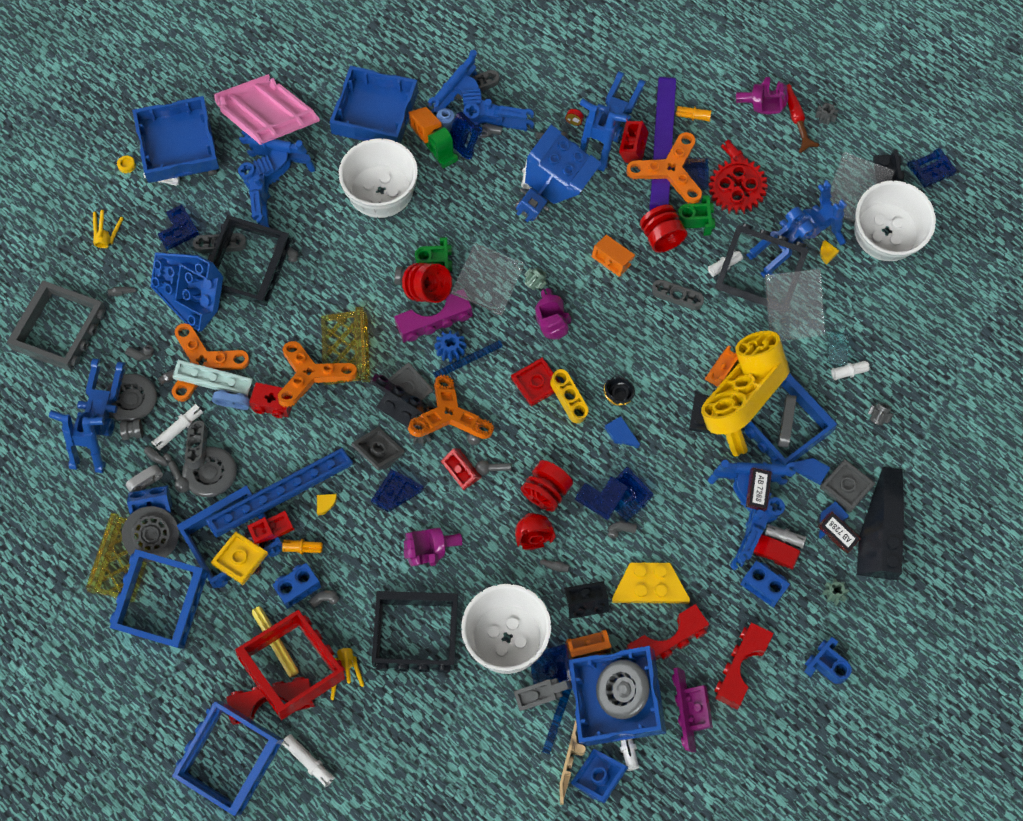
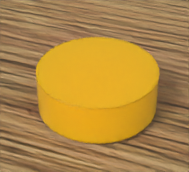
(126, 164)

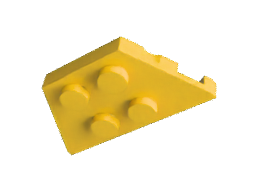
(650, 585)

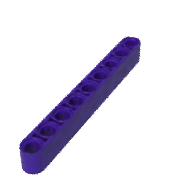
(663, 137)

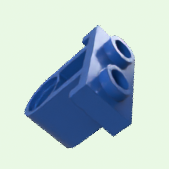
(827, 661)

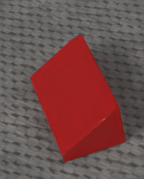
(460, 468)

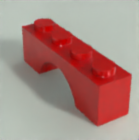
(690, 625)
(733, 687)
(250, 701)

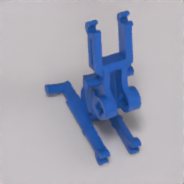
(474, 107)
(606, 125)
(274, 163)
(805, 225)
(94, 420)
(757, 518)

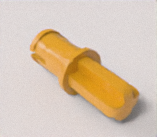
(693, 113)
(301, 546)

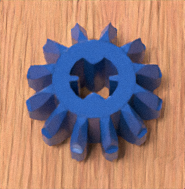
(455, 344)

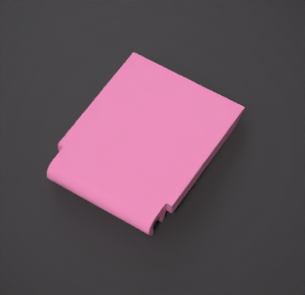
(264, 109)

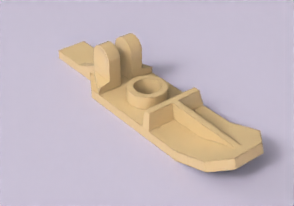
(576, 749)

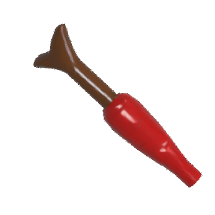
(798, 117)

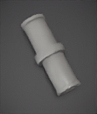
(785, 535)

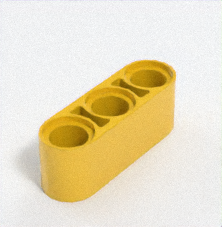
(569, 387)

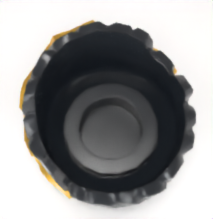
(619, 391)

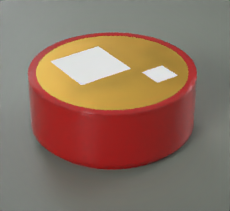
(574, 117)

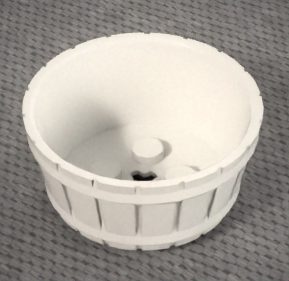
(376, 165)
(901, 209)
(501, 611)

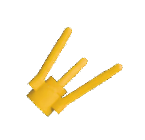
(101, 237)
(347, 658)

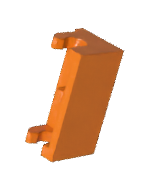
(423, 122)
(612, 255)
(724, 365)
(589, 645)

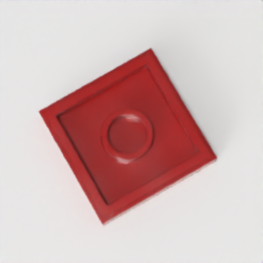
(534, 381)

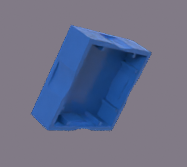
(373, 105)
(175, 139)
(592, 722)

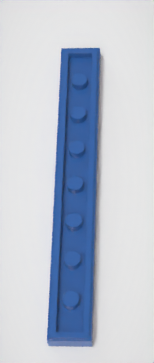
(278, 492)

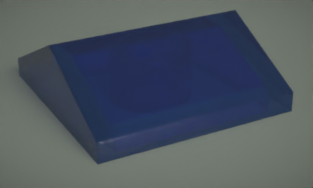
(698, 171)
(635, 497)
(552, 665)

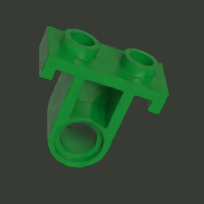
(441, 146)
(699, 215)
(435, 254)

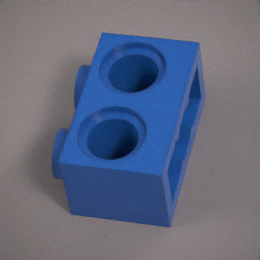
(155, 497)
(761, 588)
(299, 589)

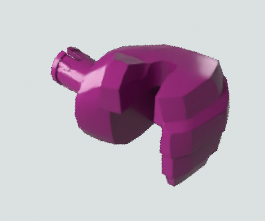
(764, 99)
(551, 316)
(428, 546)

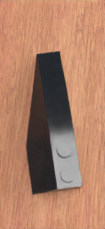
(883, 529)

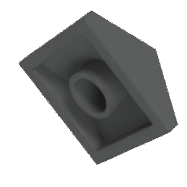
(378, 449)

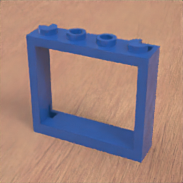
(814, 410)
(199, 520)
(189, 606)
(194, 746)

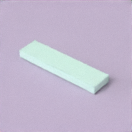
(211, 378)

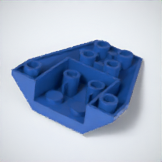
(188, 286)

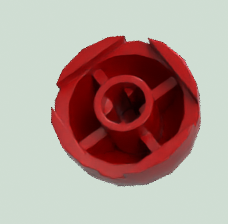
(534, 531)

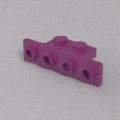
(693, 709)

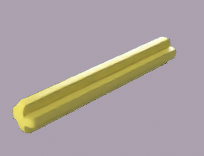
(277, 646)

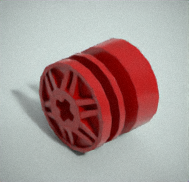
(663, 228)
(427, 282)
(547, 485)

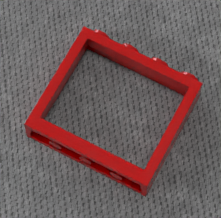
(272, 634)

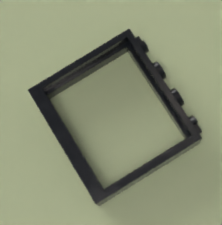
(765, 235)
(275, 265)
(417, 599)

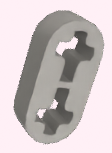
(144, 479)

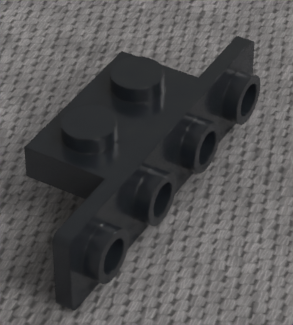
(397, 402)

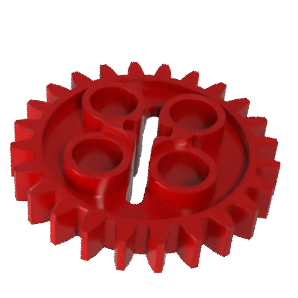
(750, 176)

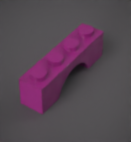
(413, 325)

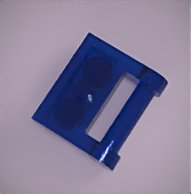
(459, 132)
(934, 172)

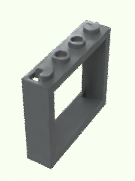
(32, 313)

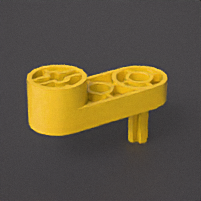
(746, 388)

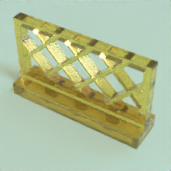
(360, 341)
(104, 558)

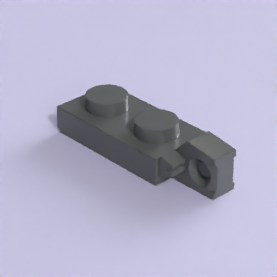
(540, 693)

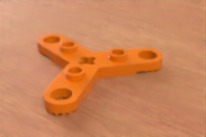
(659, 169)
(215, 359)
(320, 373)
(447, 402)

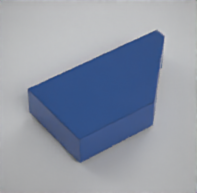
(621, 433)
(811, 469)
(837, 510)

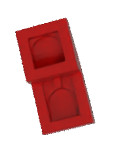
(270, 528)
(775, 550)

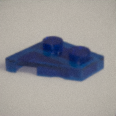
(395, 491)

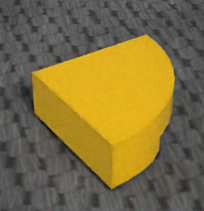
(828, 252)
(325, 503)

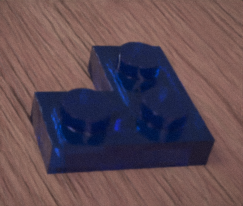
(181, 231)
(602, 502)

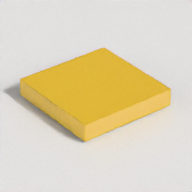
(239, 558)

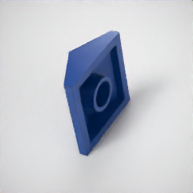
(599, 776)

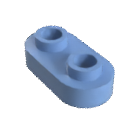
(227, 399)

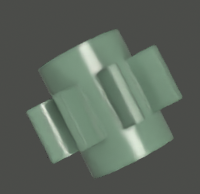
(535, 278)
(838, 596)

